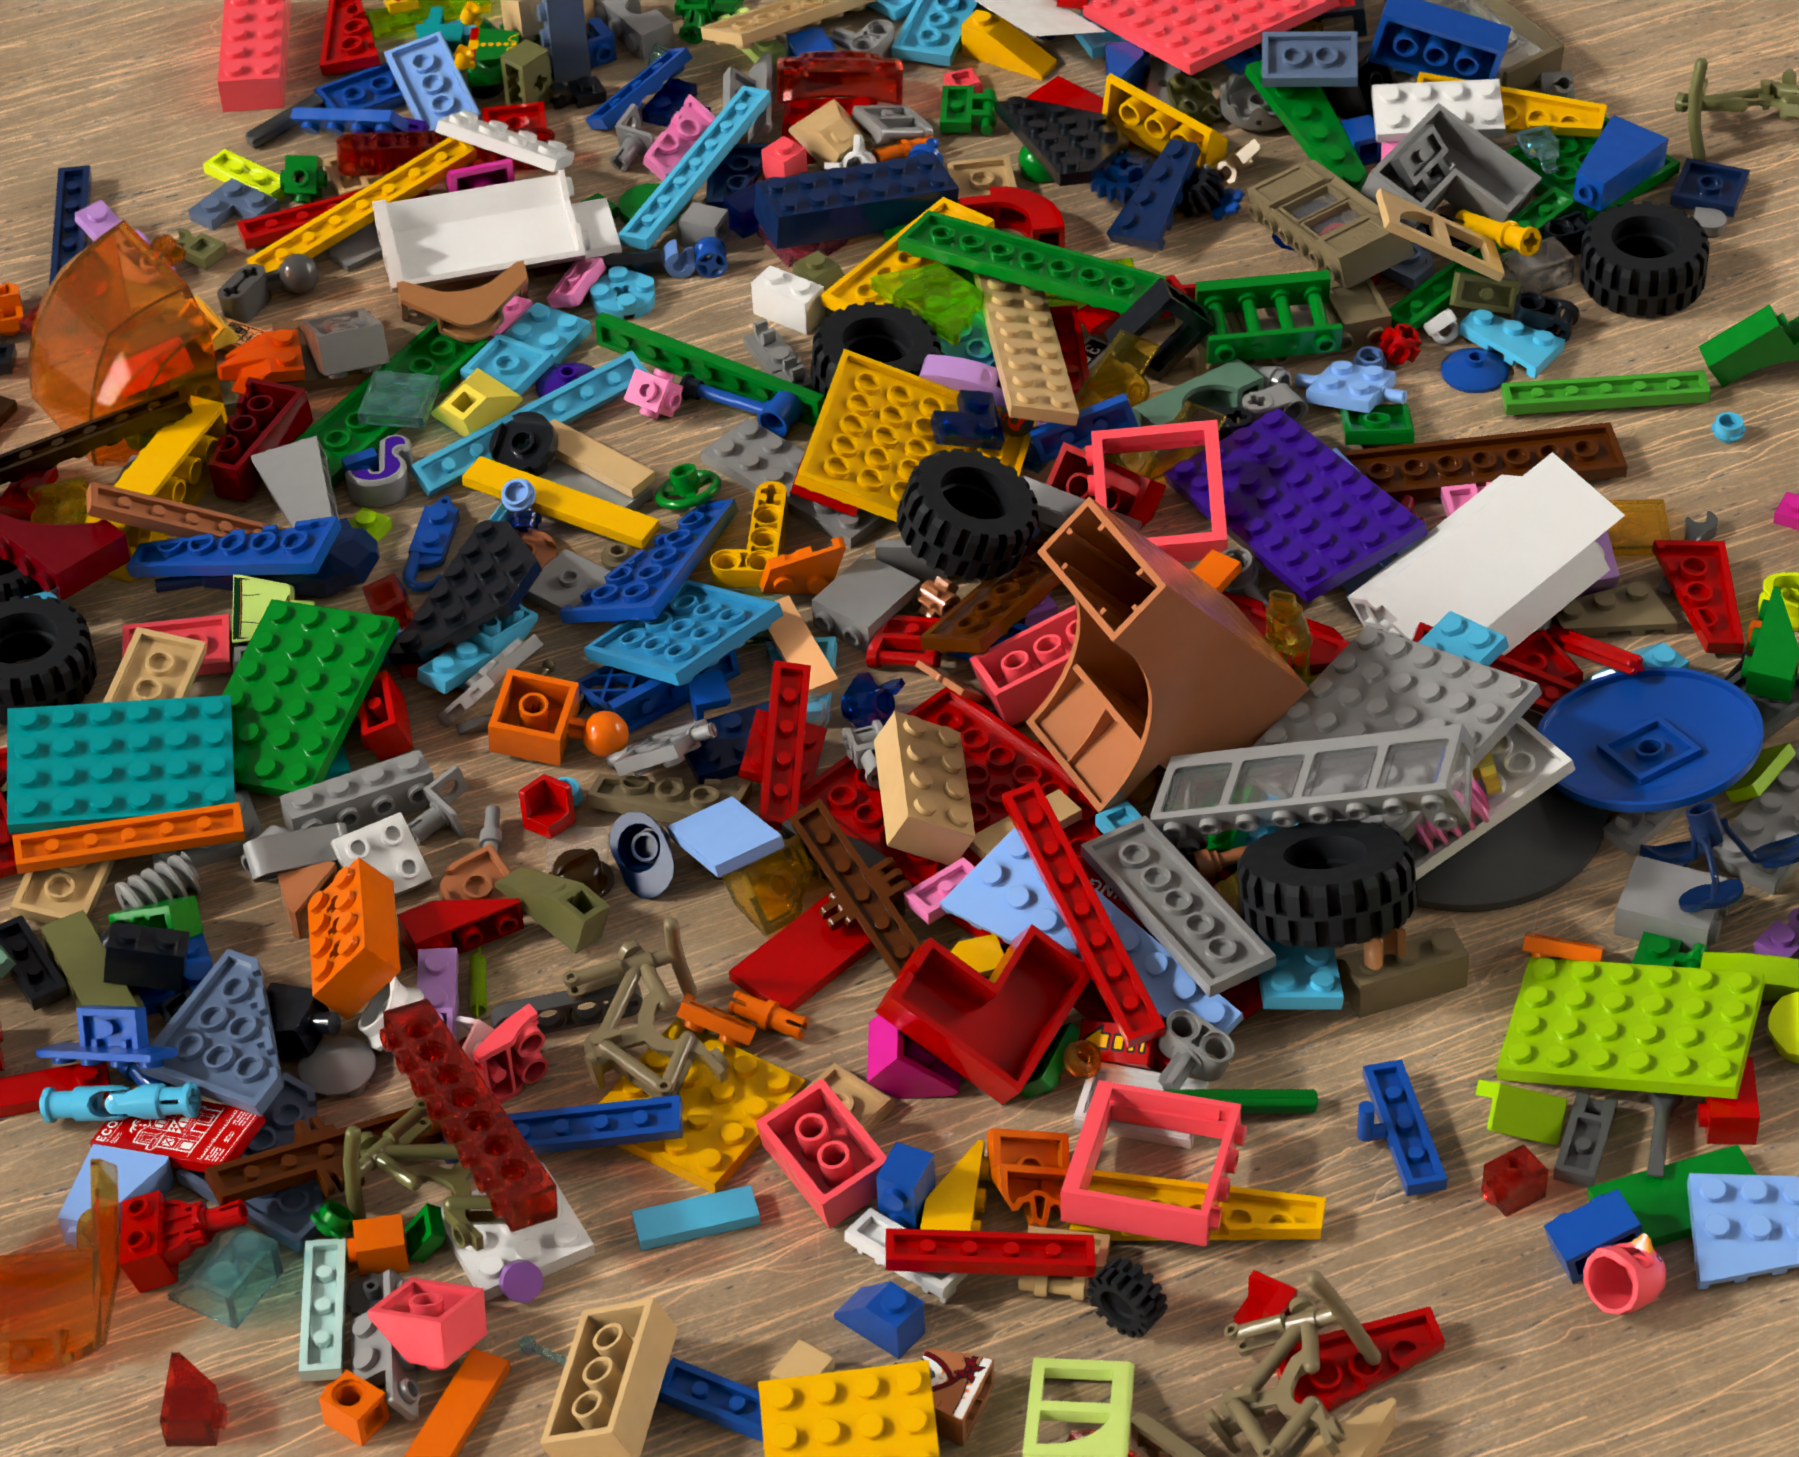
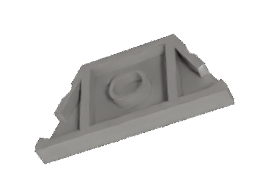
(490, 676)

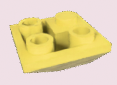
(476, 403)

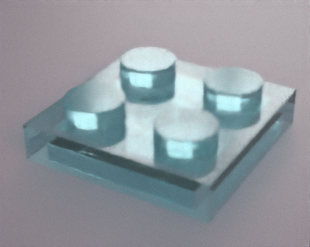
(398, 399)

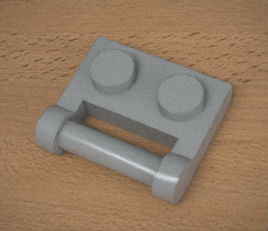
(891, 122)

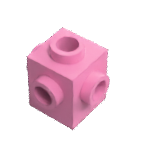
(654, 393)

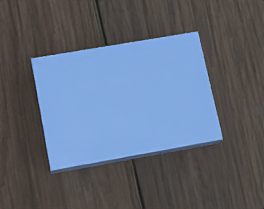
(725, 837)

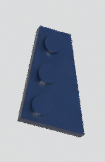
(735, 172)

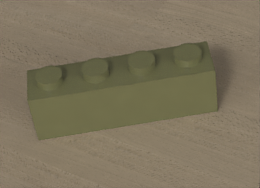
(80, 958)

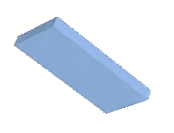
(430, 79)

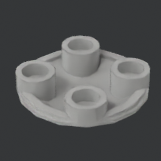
(338, 1067)

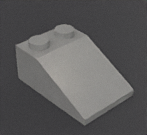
(346, 342)

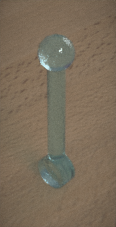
(528, 1345)

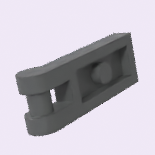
(1585, 1140)

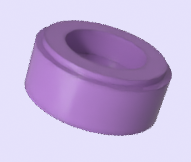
(521, 1281)

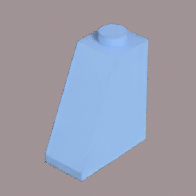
(137, 1175)

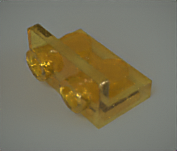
(60, 502)

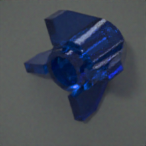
(869, 702)

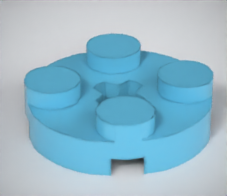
(623, 293)

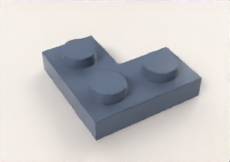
(231, 200)

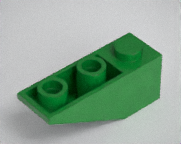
(1775, 657)

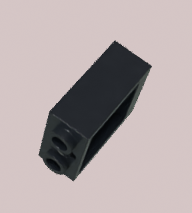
(1150, 307)

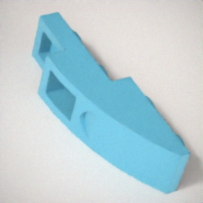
(468, 657)

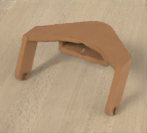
(468, 313)

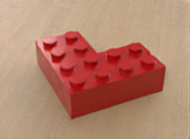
(984, 1026)

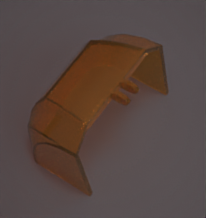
(118, 333)

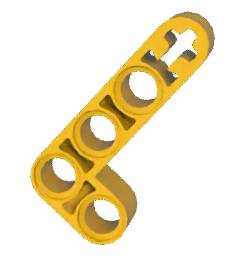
(766, 540)

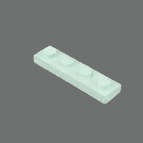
(323, 1309)

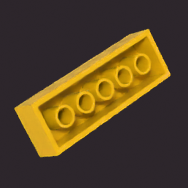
(172, 468)

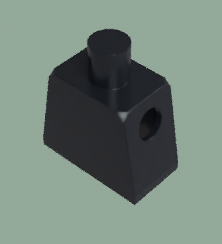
(299, 1020)

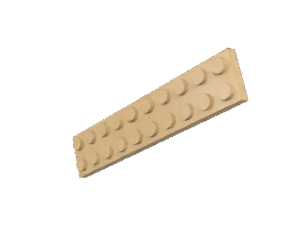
(1027, 352)
(151, 669)

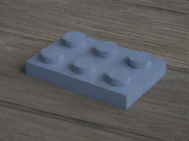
(1310, 59)

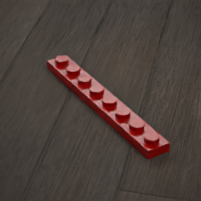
(1083, 915)

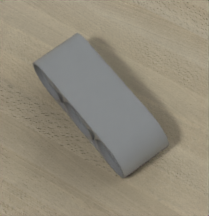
(291, 850)

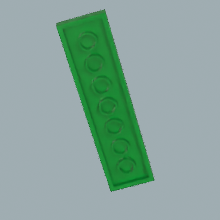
(1026, 262)
(425, 354)

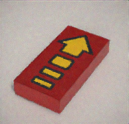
(1113, 1047)

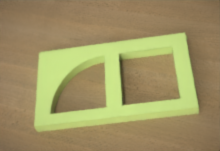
(1111, 1438)

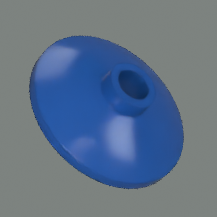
(1474, 370)

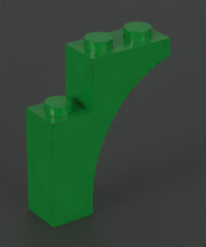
(1752, 345)

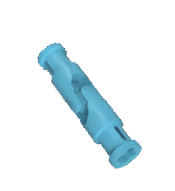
(144, 1102)

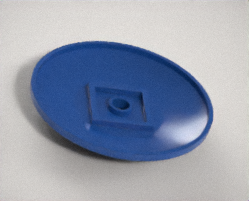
(1691, 724)

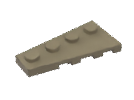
(665, 800)

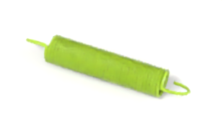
(477, 983)

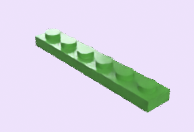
(1605, 392)

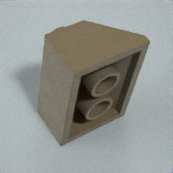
(1432, 967)

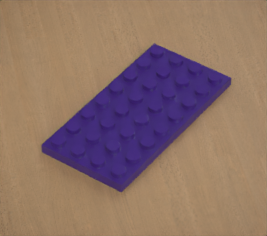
(1299, 505)

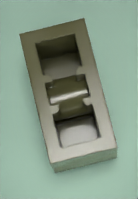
(526, 74)

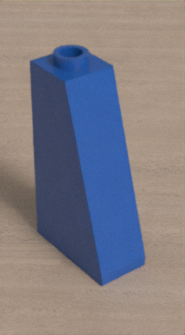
(1618, 163)

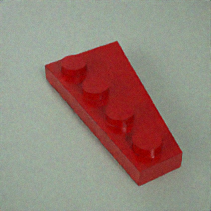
(347, 39)
(1704, 589)
(1345, 1374)

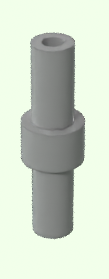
(491, 831)

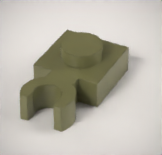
(202, 249)

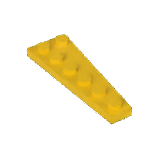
(1532, 109)
(1245, 1215)

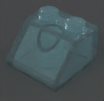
(230, 1276)

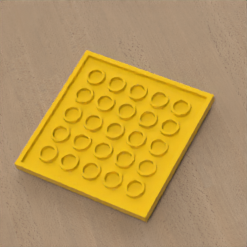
(878, 431)

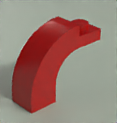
(1022, 212)

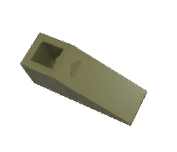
(559, 905)

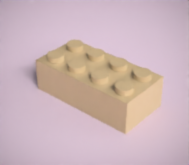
(924, 789)
(610, 1381)

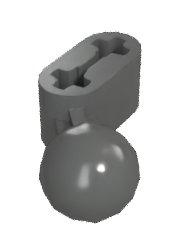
(251, 286)

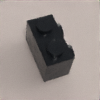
(146, 956)

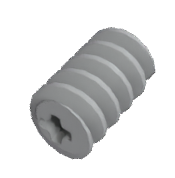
(159, 884)

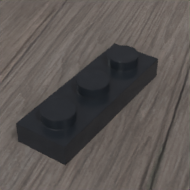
(33, 969)

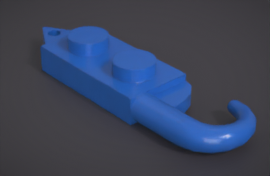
(431, 543)

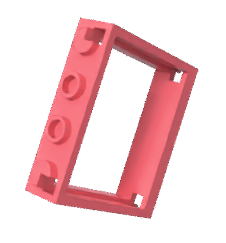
(1159, 437)
(1161, 1111)

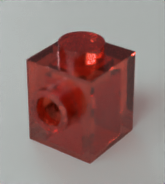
(389, 599)
(1514, 1180)

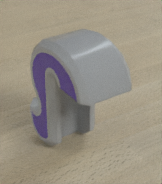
(388, 484)

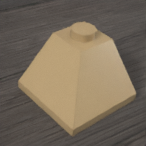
(829, 133)

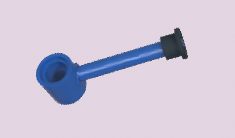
(775, 414)

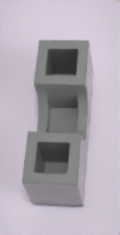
(635, 29)

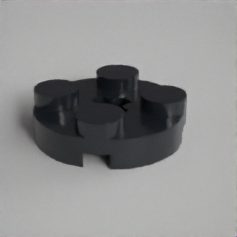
(537, 454)

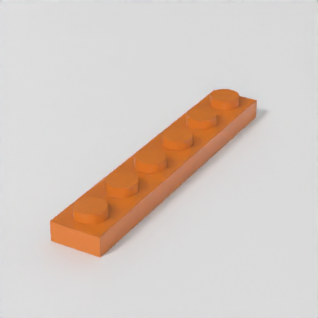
(128, 837)

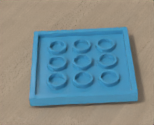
(687, 636)

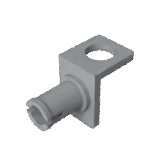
(1557, 83)
(630, 139)
(440, 812)

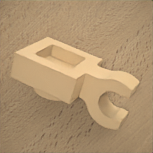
(1237, 159)

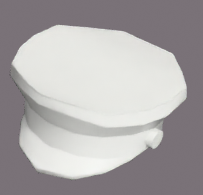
(389, 997)

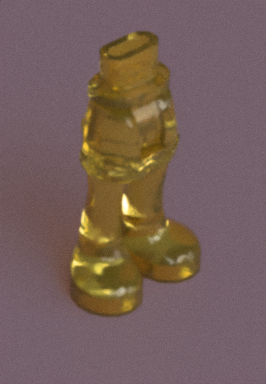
(1289, 632)

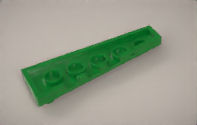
(1313, 125)

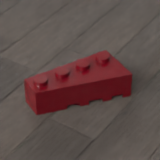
(264, 419)

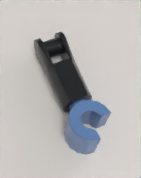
(652, 261)

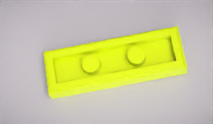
(230, 165)

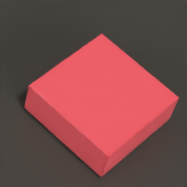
(963, 77)

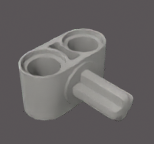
(873, 38)
(1190, 1052)

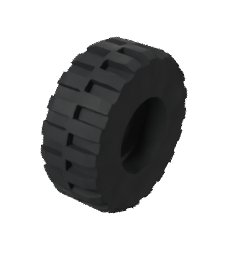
(1327, 883)

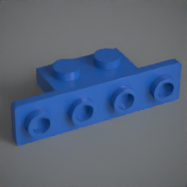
(110, 1035)

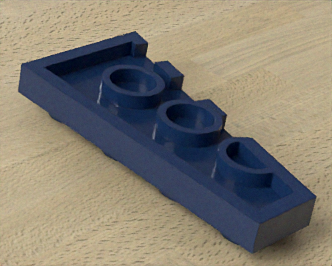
(1153, 202)

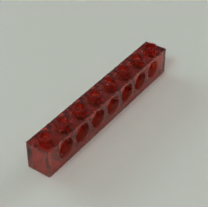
(469, 1115)

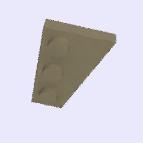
(1622, 608)

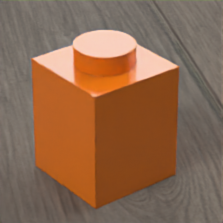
(379, 1245)

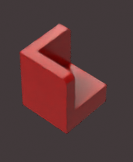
(547, 806)
(1264, 1299)

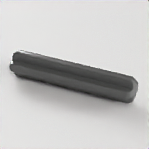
(279, 123)

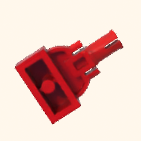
(164, 1232)

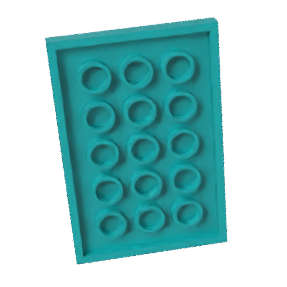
(117, 760)

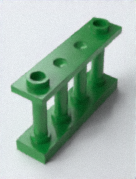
(1269, 292)

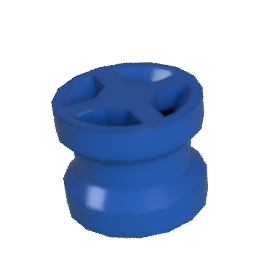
(715, 264)

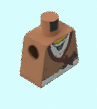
(959, 1390)

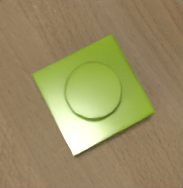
(373, 522)

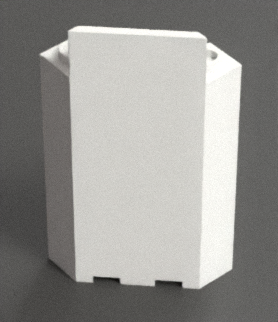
(490, 230)
(1498, 559)

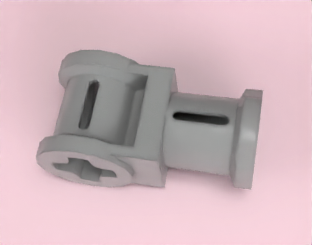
(861, 749)

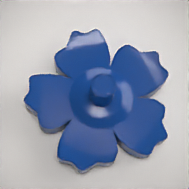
(1228, 204)

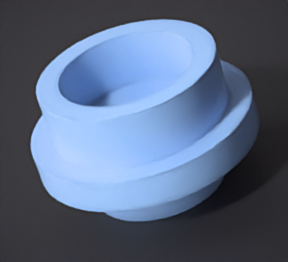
(518, 495)

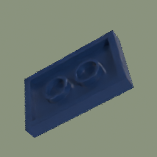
(723, 755)

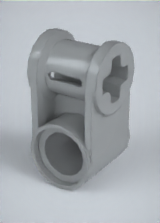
(1275, 397)

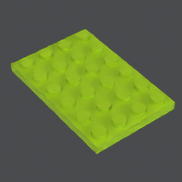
(1632, 1027)

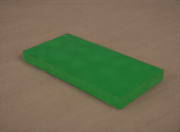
(1663, 1202)

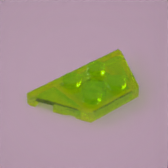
(934, 294)

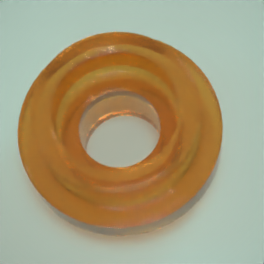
(1082, 1059)

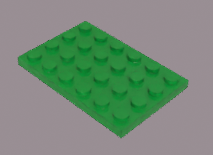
(301, 692)

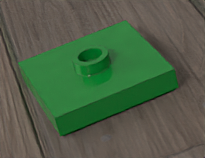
(1381, 426)

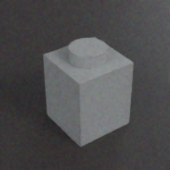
(703, 222)

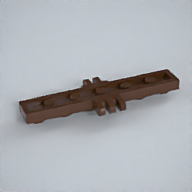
(860, 892)
(312, 1156)

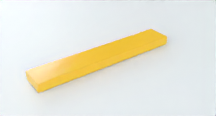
(566, 503)

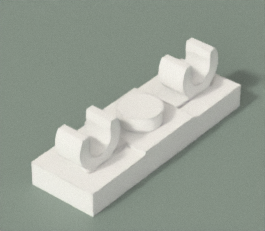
(868, 1237)

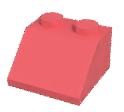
(431, 1321)

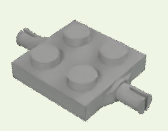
(663, 747)

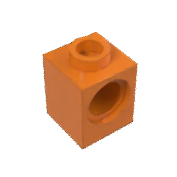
(354, 1407)

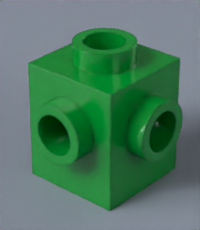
(300, 167)

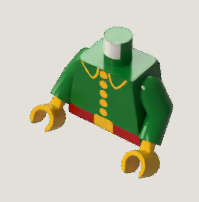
(484, 48)

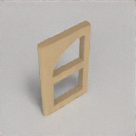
(1395, 208)

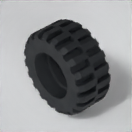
(1644, 259)
(875, 332)
(957, 542)
(63, 649)

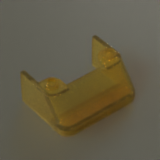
(1120, 373)

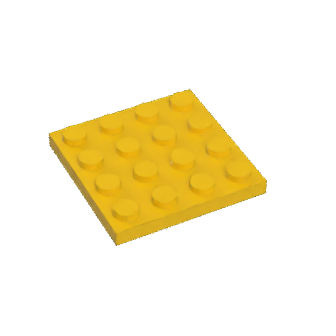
(716, 1115)
(851, 1413)

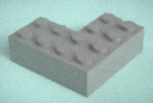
(1484, 179)

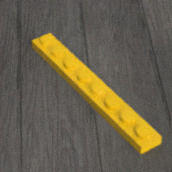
(357, 210)

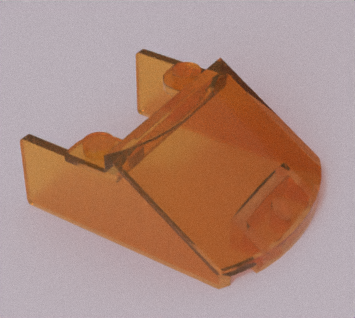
(62, 1302)

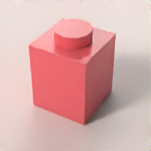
(783, 159)

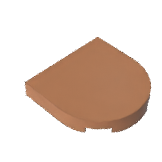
(474, 876)

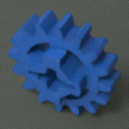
(1122, 177)

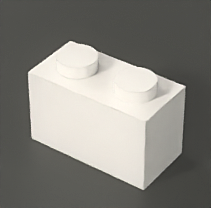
(788, 300)

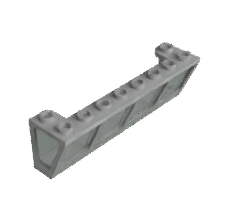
(1317, 784)

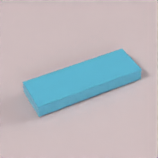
(695, 1217)

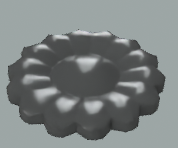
(364, 1293)

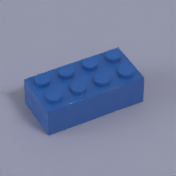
(1438, 41)

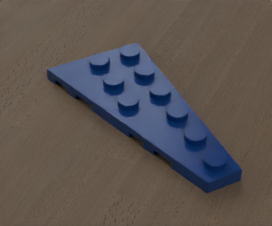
(651, 578)

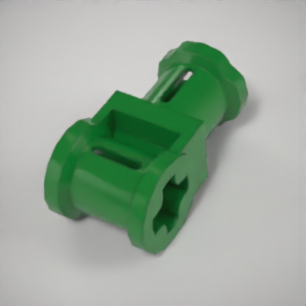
(695, 15)

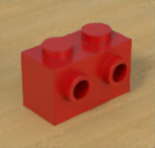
(384, 719)

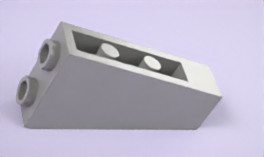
(298, 480)

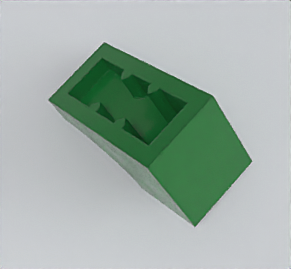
(175, 914)

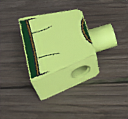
(250, 602)

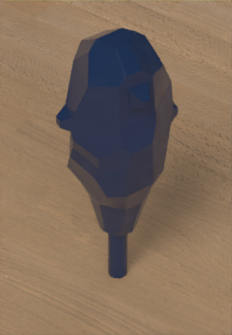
(344, 567)

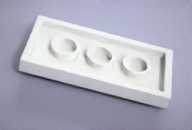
(1403, 105)
(498, 139)

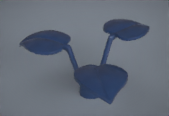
(1707, 832)

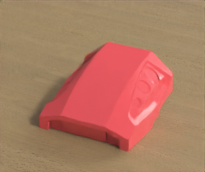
(512, 1055)

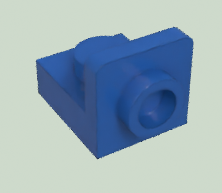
(600, 43)

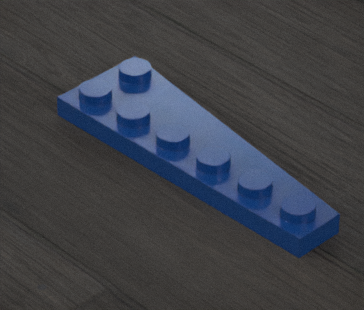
(261, 553)

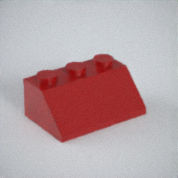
(1125, 489)

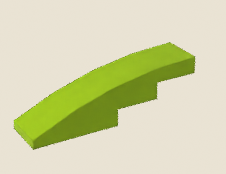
(1779, 972)

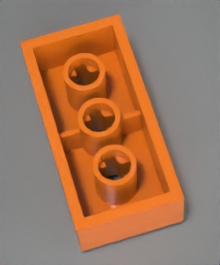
(353, 938)

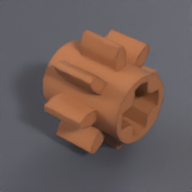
(937, 597)

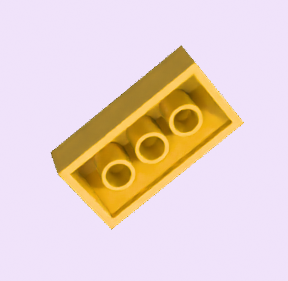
(1154, 123)

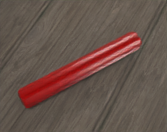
(1597, 651)

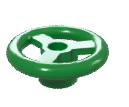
(686, 482)

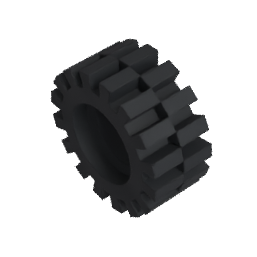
(1127, 1297)

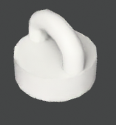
(1439, 322)

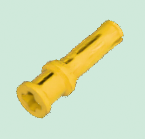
(1507, 234)

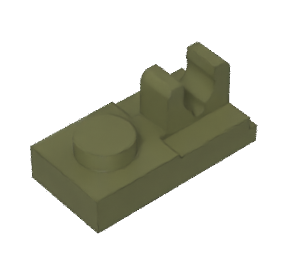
(1484, 293)

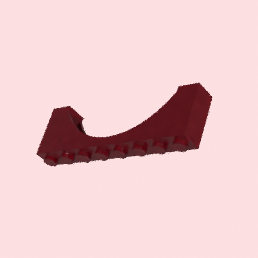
(63, 555)

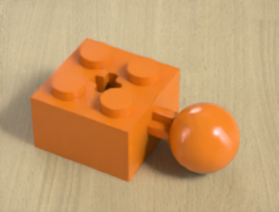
(539, 716)

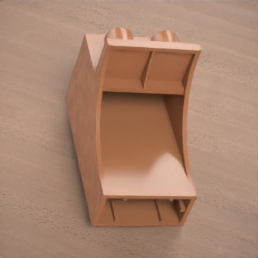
(1152, 665)

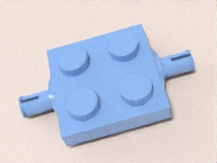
(1351, 387)

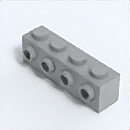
(361, 795)

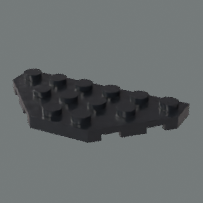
(1064, 139)
(480, 583)

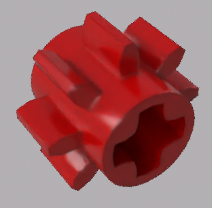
(1400, 344)

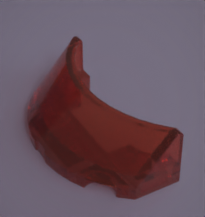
(839, 75)

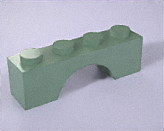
(1217, 388)

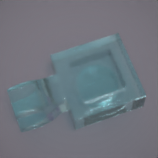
(1540, 144)

